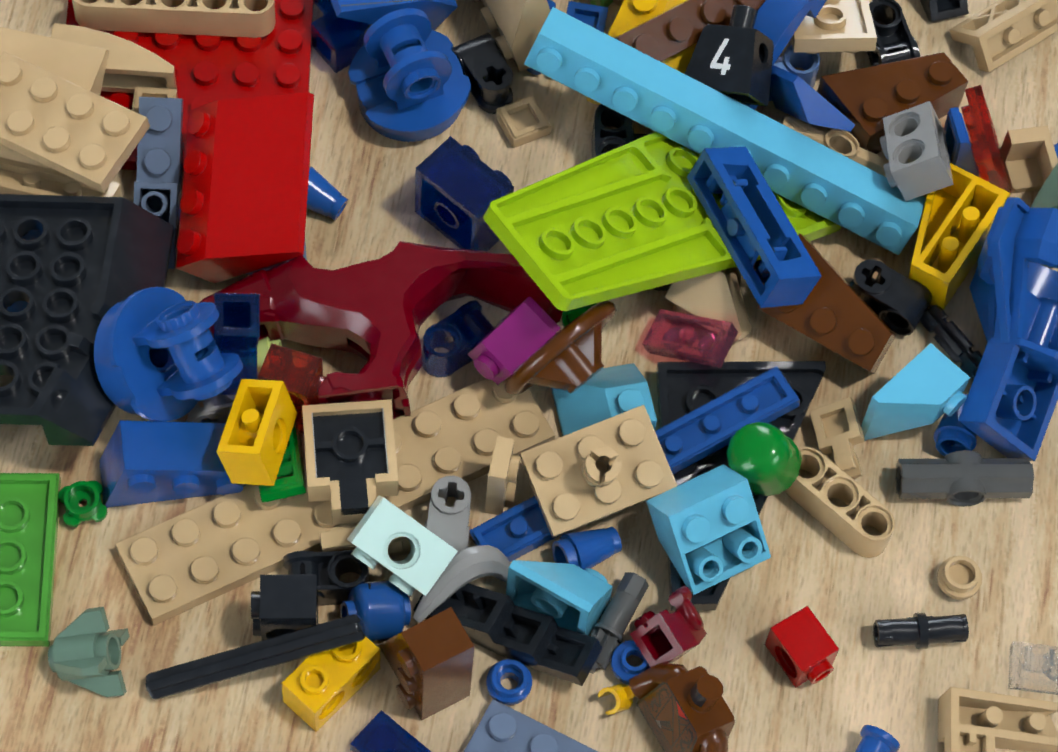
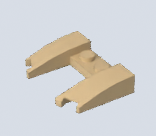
(989, 721)

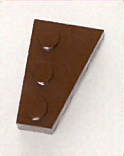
(889, 88)
(837, 317)
(431, 663)

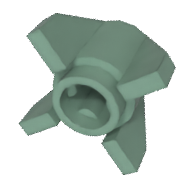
(87, 654)

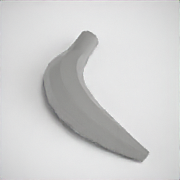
(463, 568)

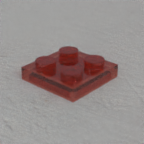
(984, 139)

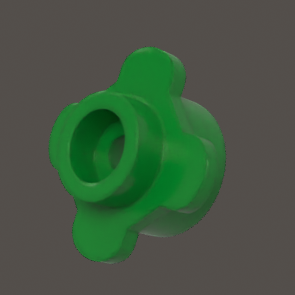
(78, 492)

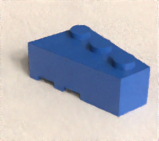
(163, 463)

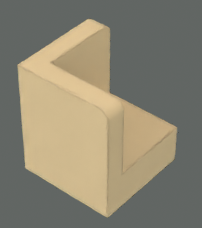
(1028, 158)

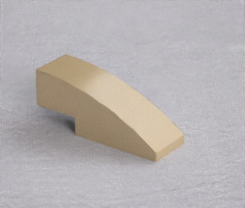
(127, 62)

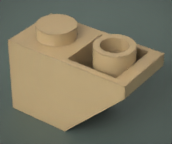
(712, 297)

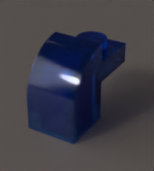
(336, 37)
(238, 332)

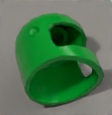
(764, 458)

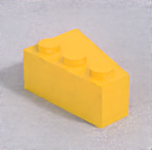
(954, 233)

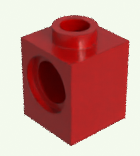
(802, 647)

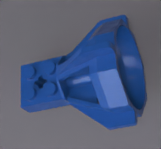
(1019, 316)

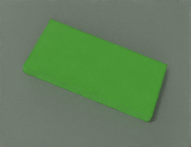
(27, 556)

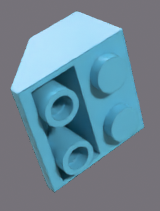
(709, 527)

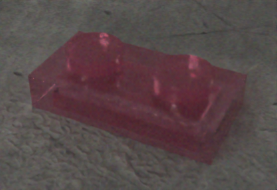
(690, 338)

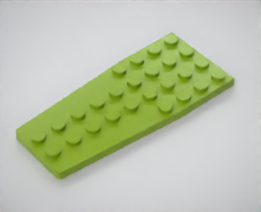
(621, 225)

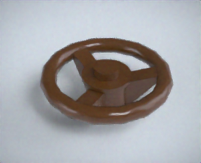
(568, 356)

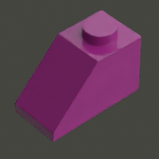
(513, 341)

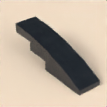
(522, 633)

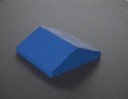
(801, 101)

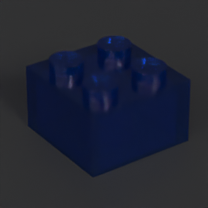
(455, 192)

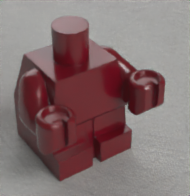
(669, 635)

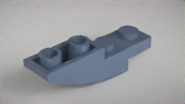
(161, 162)

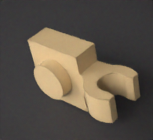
(836, 431)

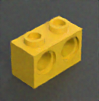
(329, 681)

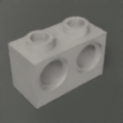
(916, 151)

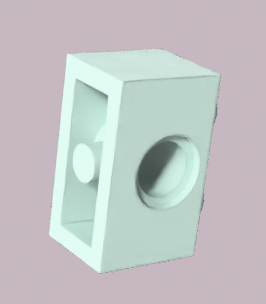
(427, 555)

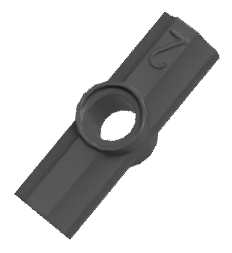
(964, 478)

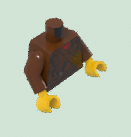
(679, 706)

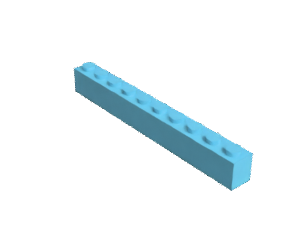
(709, 119)

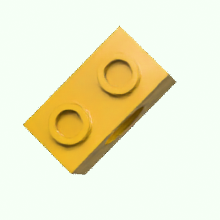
(257, 432)

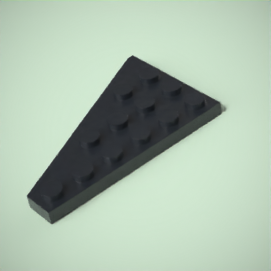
(691, 385)

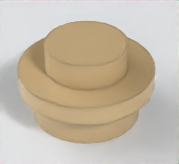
(959, 577)

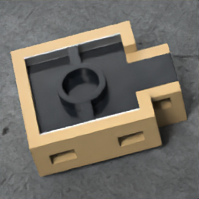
(350, 456)

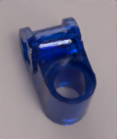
(456, 333)

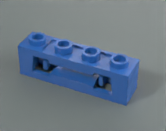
(753, 226)

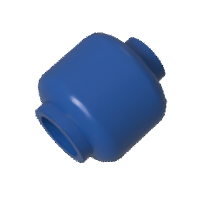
(381, 608)

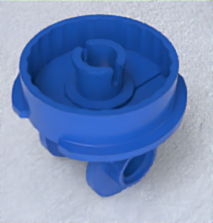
(408, 78)
(160, 354)

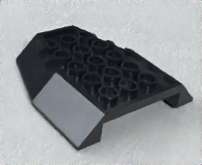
(70, 275)

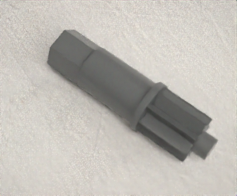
(617, 616)

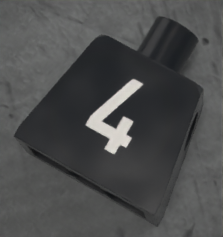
(735, 58)

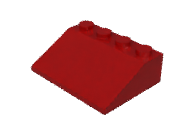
(245, 185)

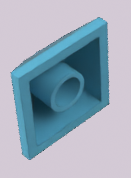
(916, 395)
(602, 397)
(560, 590)

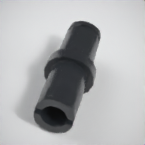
(920, 630)

